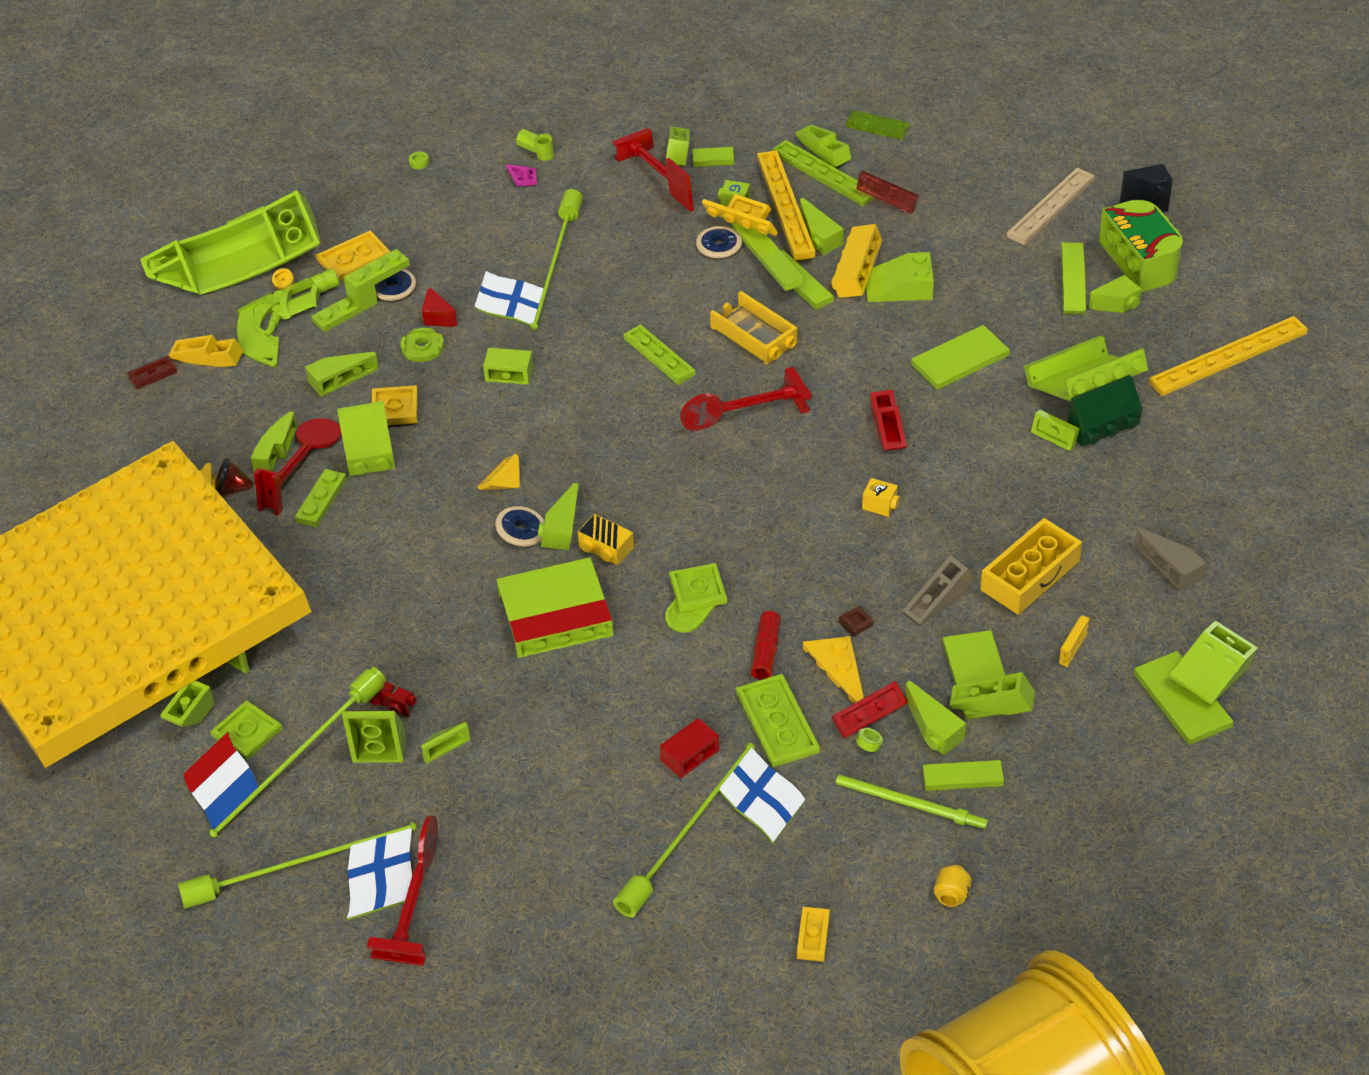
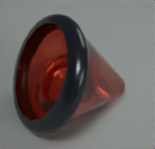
(231, 478)

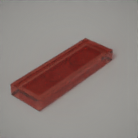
(887, 192)

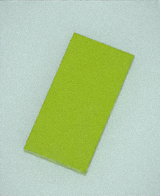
(960, 357)
(973, 659)
(1185, 710)
(777, 720)

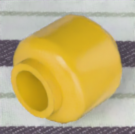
(952, 885)

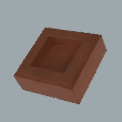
(855, 621)

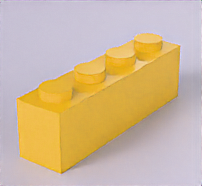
(857, 261)

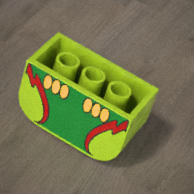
(1141, 243)

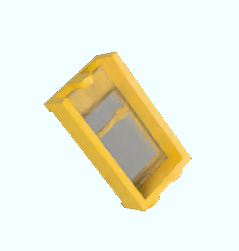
(755, 328)

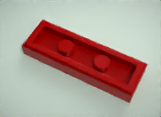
(869, 709)

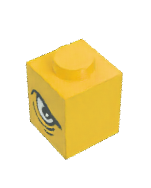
(880, 497)

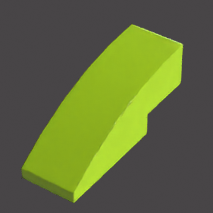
(824, 145)
(275, 443)

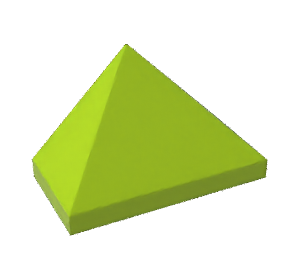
(445, 741)

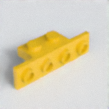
(743, 211)

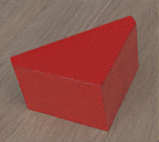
(437, 311)

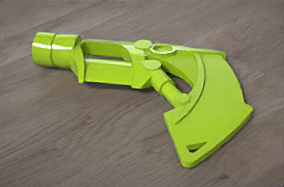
(261, 344)

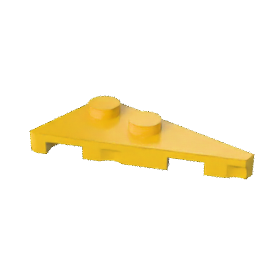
(839, 662)

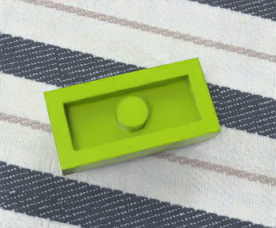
(1055, 430)

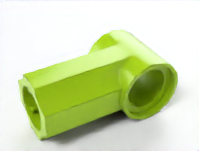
(539, 144)

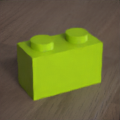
(508, 366)

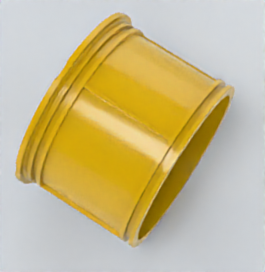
(1044, 1024)

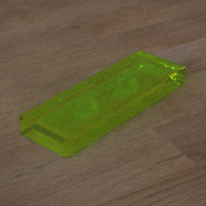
(877, 124)

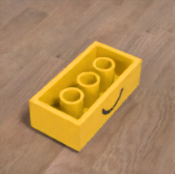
(1031, 566)

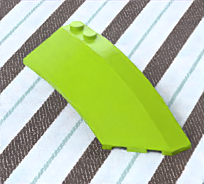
(222, 255)

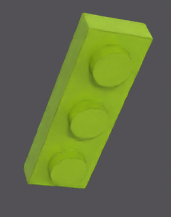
(320, 498)

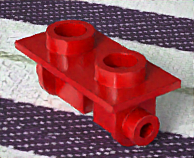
(395, 702)

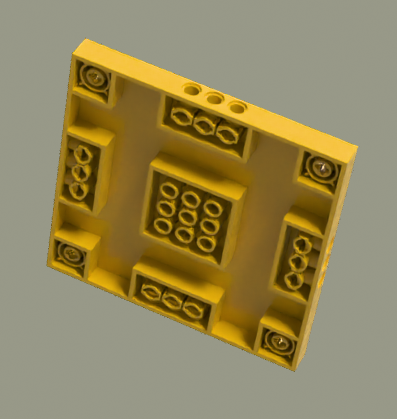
(129, 600)

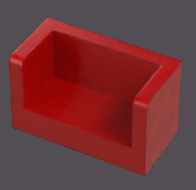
(689, 748)

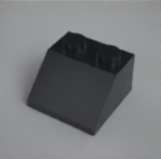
(1147, 184)

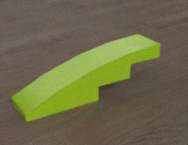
(1073, 278)

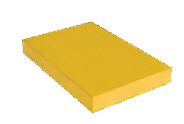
(352, 254)

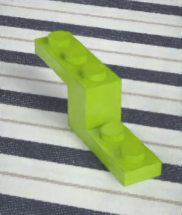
(360, 290)

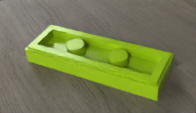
(963, 775)

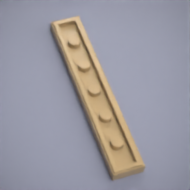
(1050, 206)

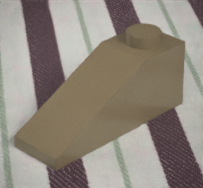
(1173, 559)
(940, 591)

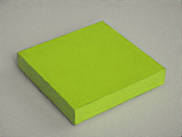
(698, 587)
(248, 729)

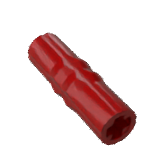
(766, 645)

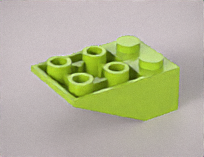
(1214, 662)

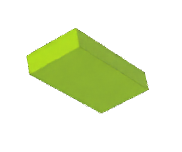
(713, 156)

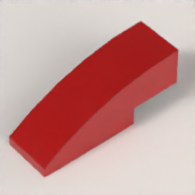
(887, 420)

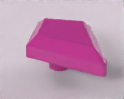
(522, 175)

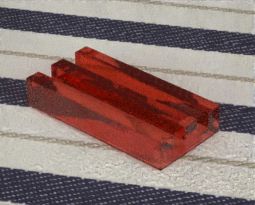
(153, 373)

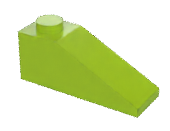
(678, 145)
(823, 231)
(337, 371)
(559, 521)
(995, 695)
(937, 724)

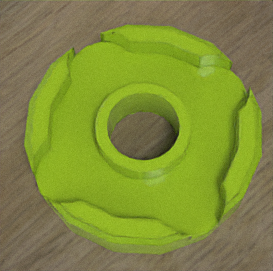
(415, 353)

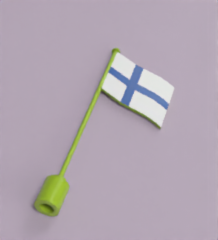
(518, 298)
(754, 792)
(376, 873)

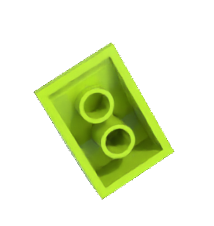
(902, 279)
(366, 438)
(375, 736)

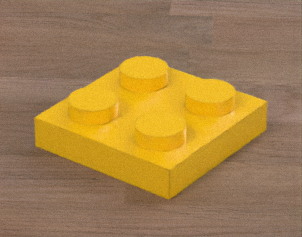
(399, 403)

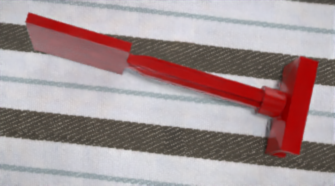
(638, 145)

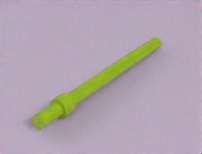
(959, 816)

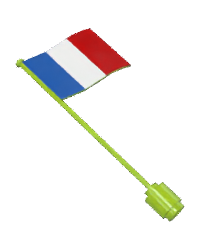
(224, 780)

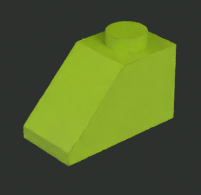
(1116, 296)
(189, 705)

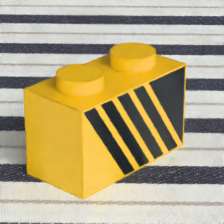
(605, 539)

